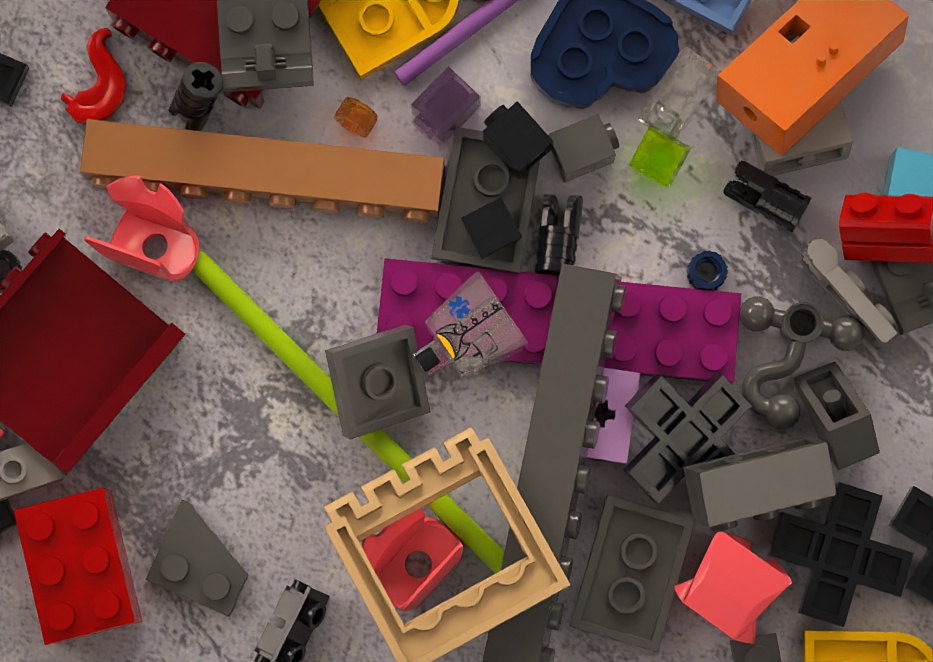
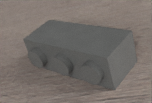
(760, 483)

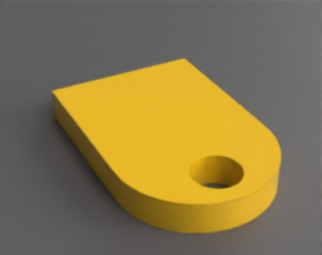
(385, 30)
(864, 647)

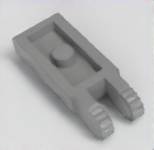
(847, 292)

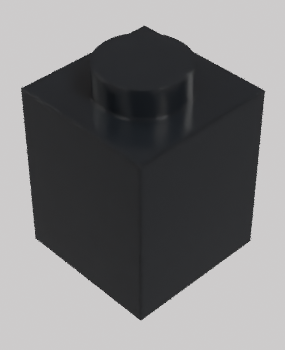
(516, 138)

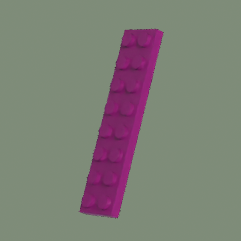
(659, 330)

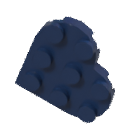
(600, 46)

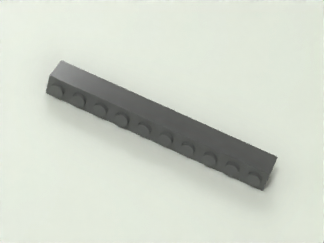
(558, 443)

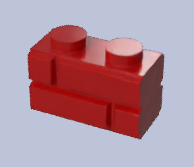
(887, 228)

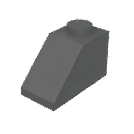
(838, 415)

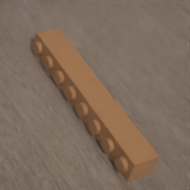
(265, 170)

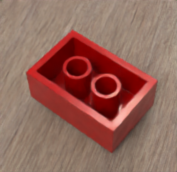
(77, 566)

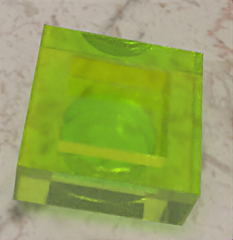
(659, 156)

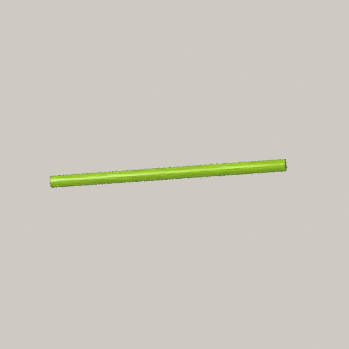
(321, 385)

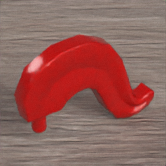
(109, 90)

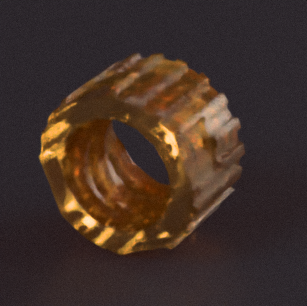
(356, 117)

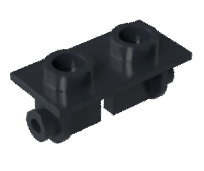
(303, 611)

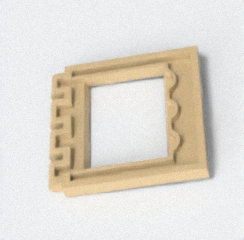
(479, 606)

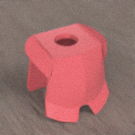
(148, 216)
(395, 543)
(733, 586)

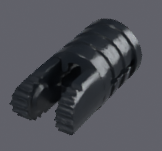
(197, 94)
(767, 196)
(556, 242)

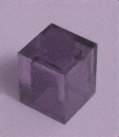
(444, 106)

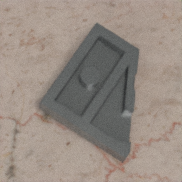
(197, 563)

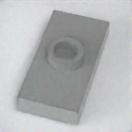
(24, 471)

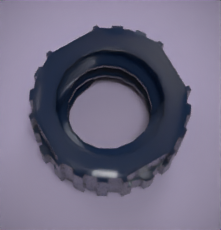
(709, 257)

